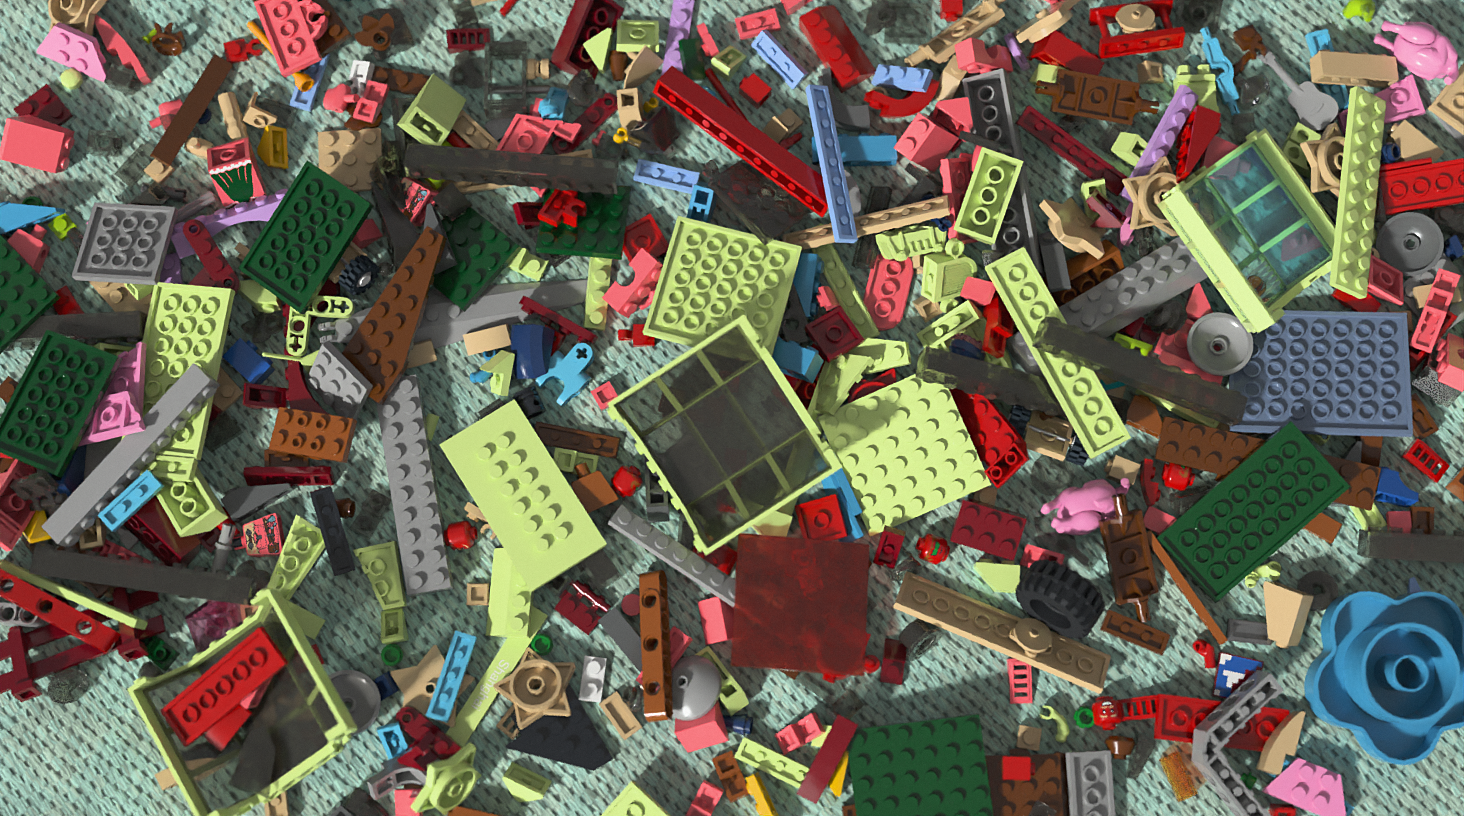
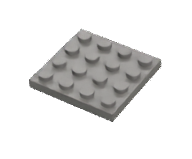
(125, 243)

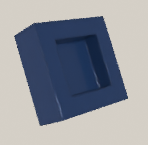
(1453, 248)
(386, 685)

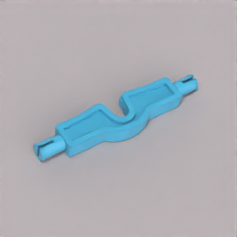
(1218, 61)

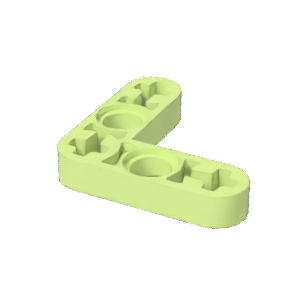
(295, 316)

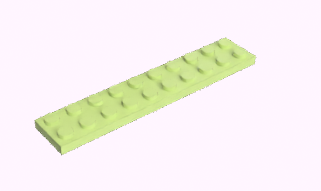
(1358, 193)
(1072, 384)

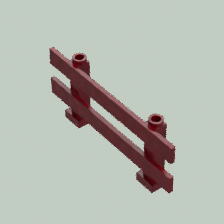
(129, 645)

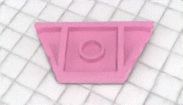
(74, 50)
(130, 374)
(114, 418)
(1309, 788)

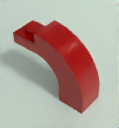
(898, 108)

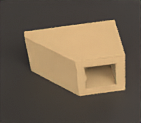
(630, 107)

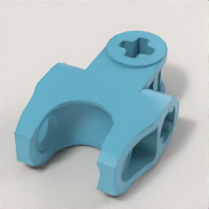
(570, 370)

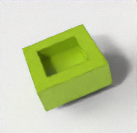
(61, 226)

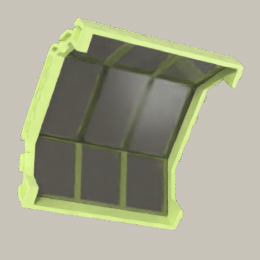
(725, 434)
(297, 710)

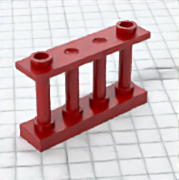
(1140, 42)

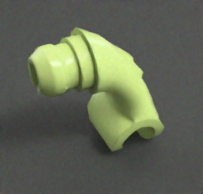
(1269, 570)
(1062, 727)

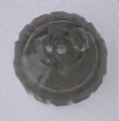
(67, 686)

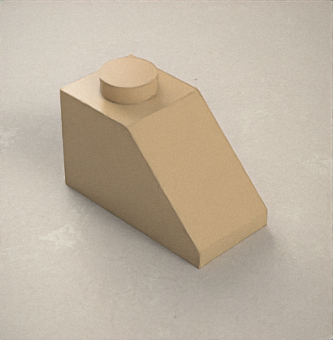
(950, 81)

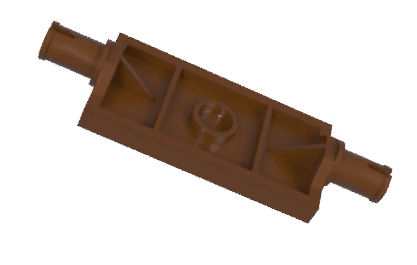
(1095, 97)
(1129, 557)

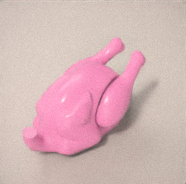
(1421, 50)
(1084, 506)

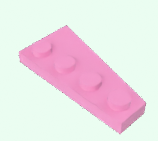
(1401, 103)

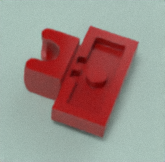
(562, 206)

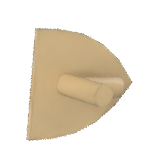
(641, 67)

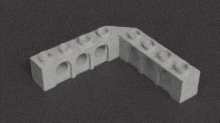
(1214, 734)

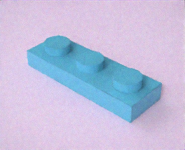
(130, 500)

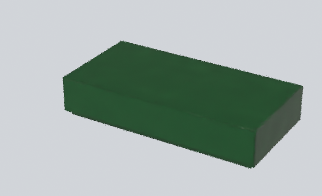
(692, 59)

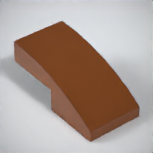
(730, 776)

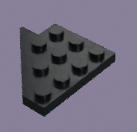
(564, 738)

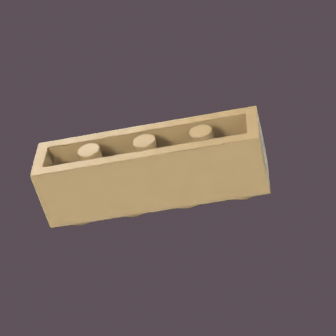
(1353, 69)

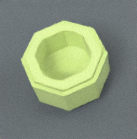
(71, 78)

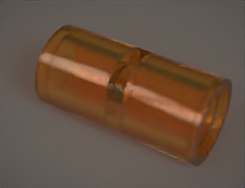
(1175, 771)

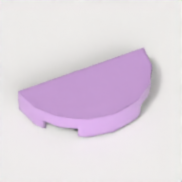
(1016, 51)

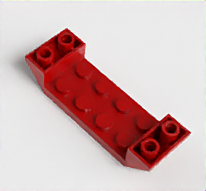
(992, 436)

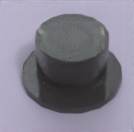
(919, 638)

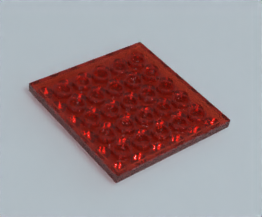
(800, 605)

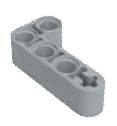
(20, 616)

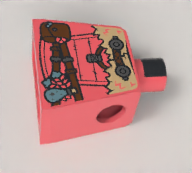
(417, 197)
(262, 537)

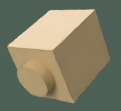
(1121, 468)

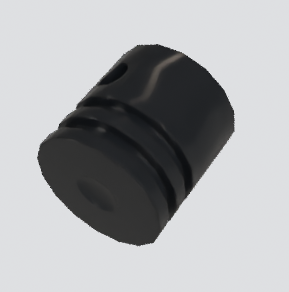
(529, 402)

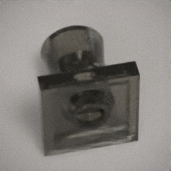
(926, 185)

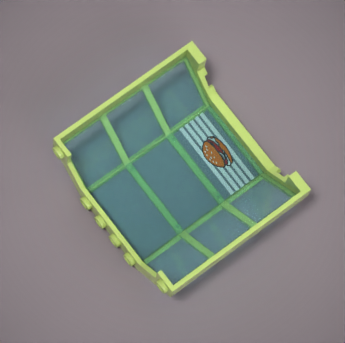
(1253, 229)

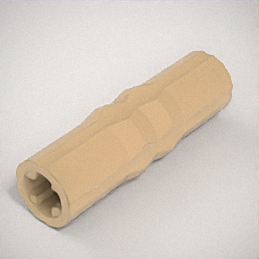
(232, 116)

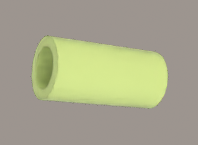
(431, 421)

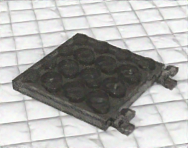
(756, 199)

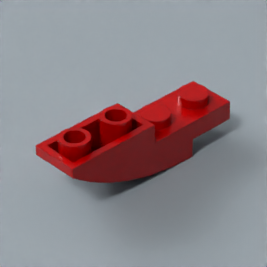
(998, 326)

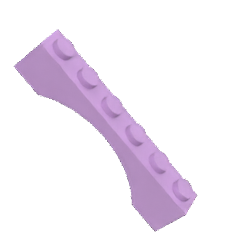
(257, 210)

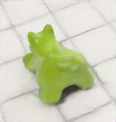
(1360, 8)

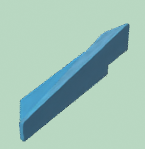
(838, 484)

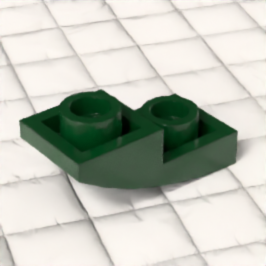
(160, 652)

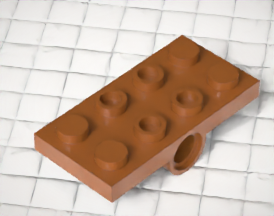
(313, 435)

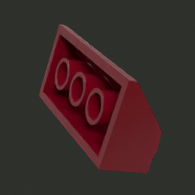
(583, 23)
(160, 536)

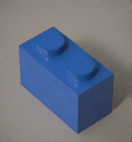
(248, 362)

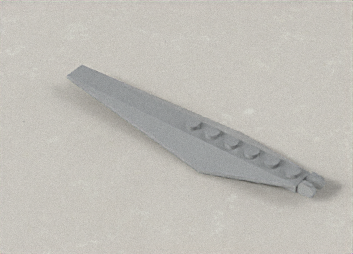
(496, 306)

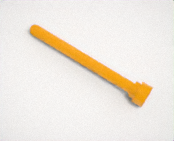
(302, 80)

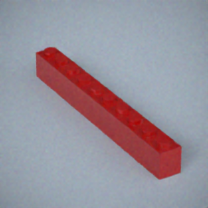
(743, 139)

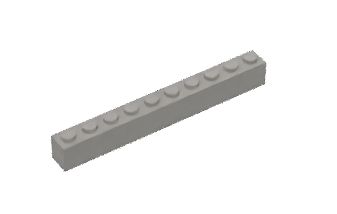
(130, 456)

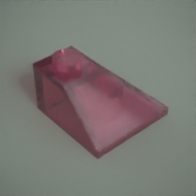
(211, 622)

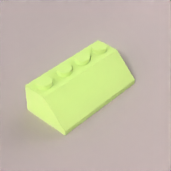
(988, 196)
(191, 505)
(508, 600)

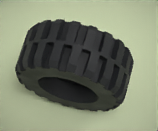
(1060, 598)

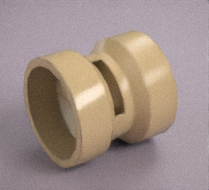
(538, 68)

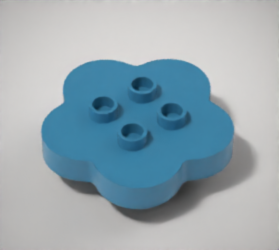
(1390, 672)

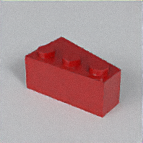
(1061, 51)

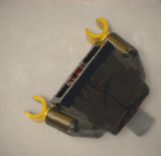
(653, 132)

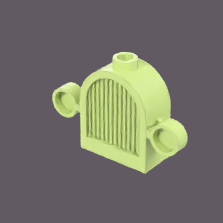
(946, 274)

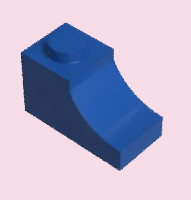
(1393, 491)

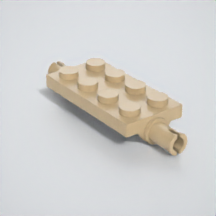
(970, 25)

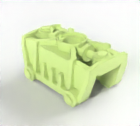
(911, 241)

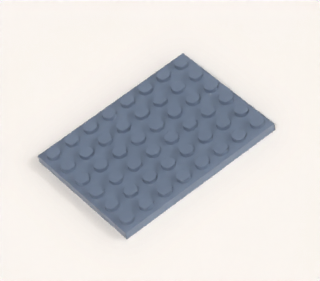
(1329, 375)

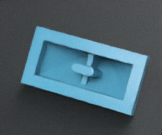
(392, 739)

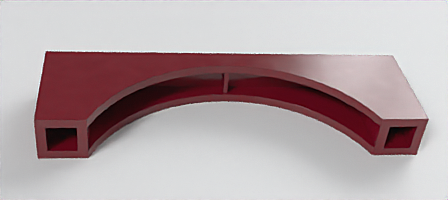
(298, 391)

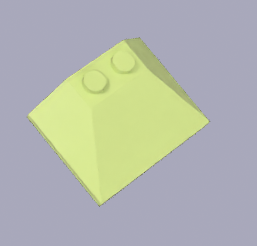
(962, 319)

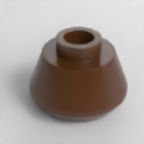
(1120, 746)

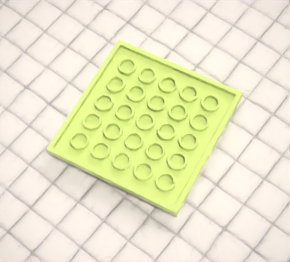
(716, 278)
(904, 452)

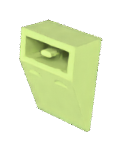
(432, 112)

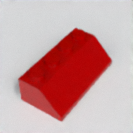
(836, 46)

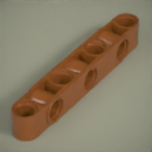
(657, 661)

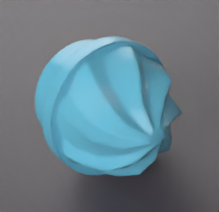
(548, 108)

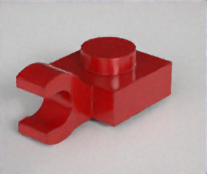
(636, 335)

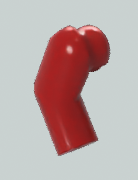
(1207, 651)

